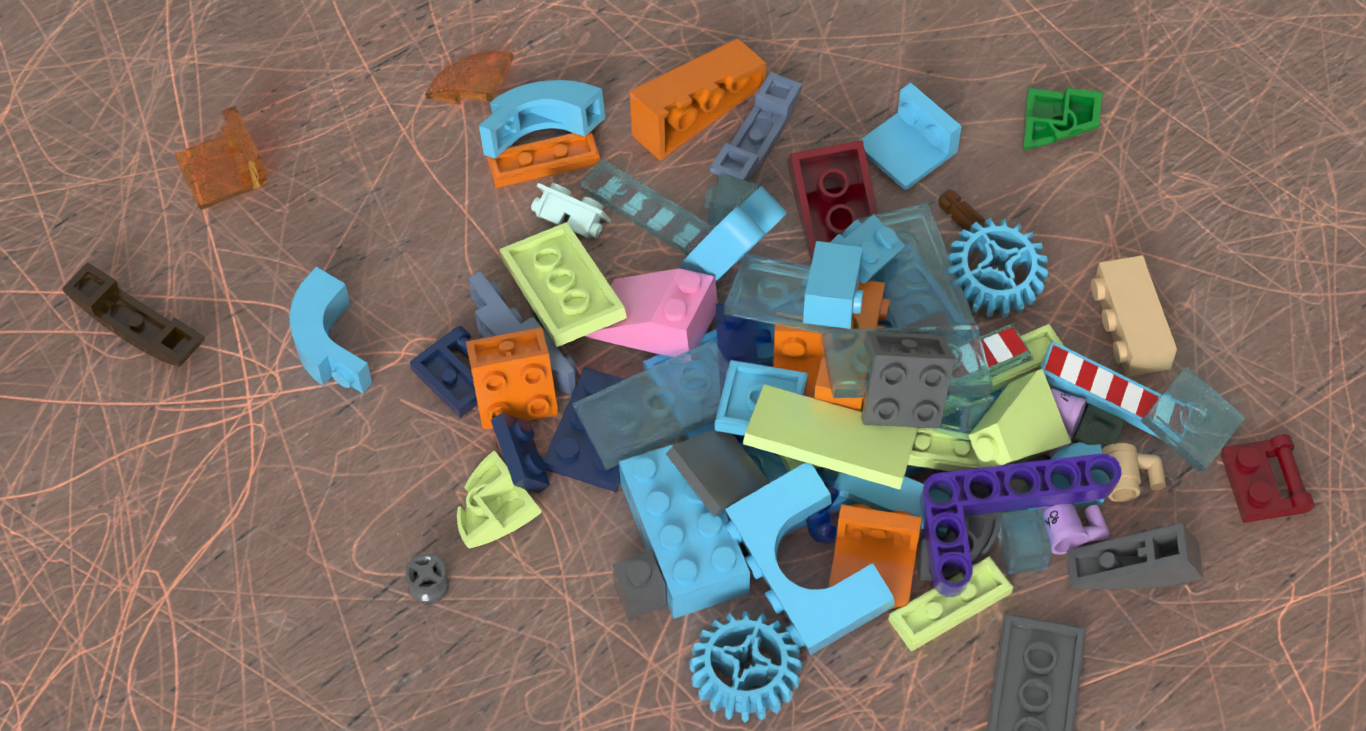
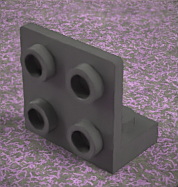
(907, 379)

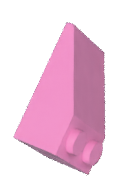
(663, 311)

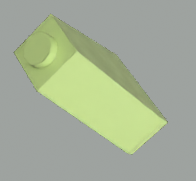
(1020, 424)

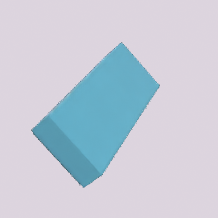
(888, 498)

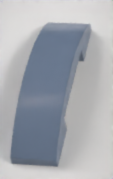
(760, 129)

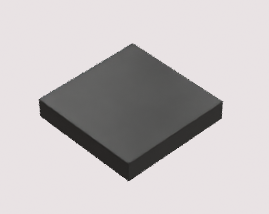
(717, 469)

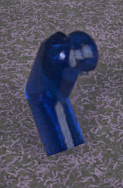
(820, 523)

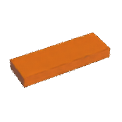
(543, 159)

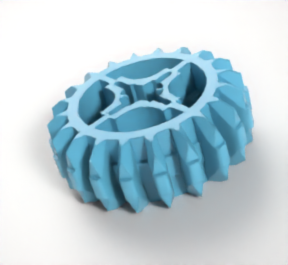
(1017, 252)
(775, 679)

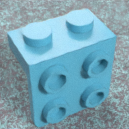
(878, 243)

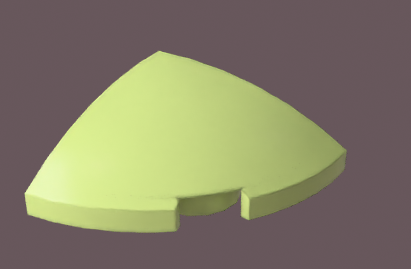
(493, 504)

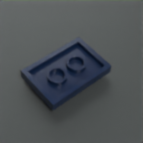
(571, 449)

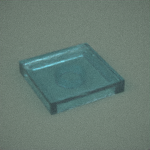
(1193, 419)

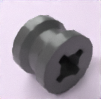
(423, 569)

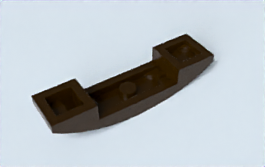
(131, 319)

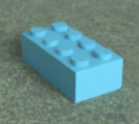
(686, 540)

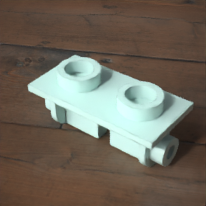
(583, 214)

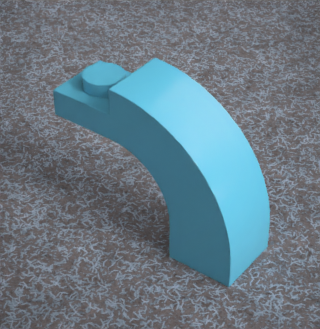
(539, 106)
(312, 314)

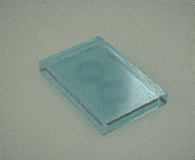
(771, 293)

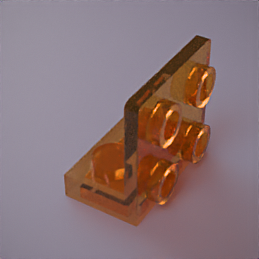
(223, 164)

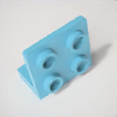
(913, 139)

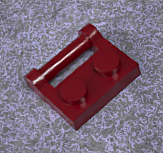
(1255, 484)

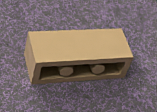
(1133, 316)

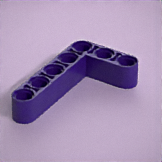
(1002, 498)

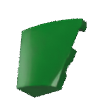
(1059, 115)

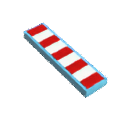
(1098, 385)

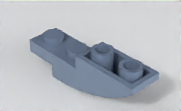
(496, 319)

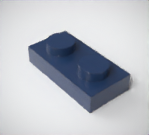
(520, 452)

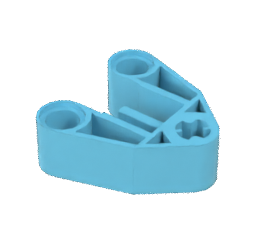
(735, 235)

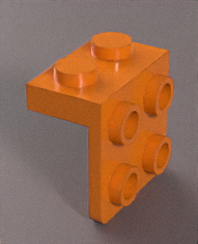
(881, 539)

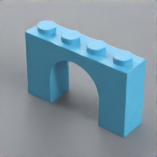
(814, 615)

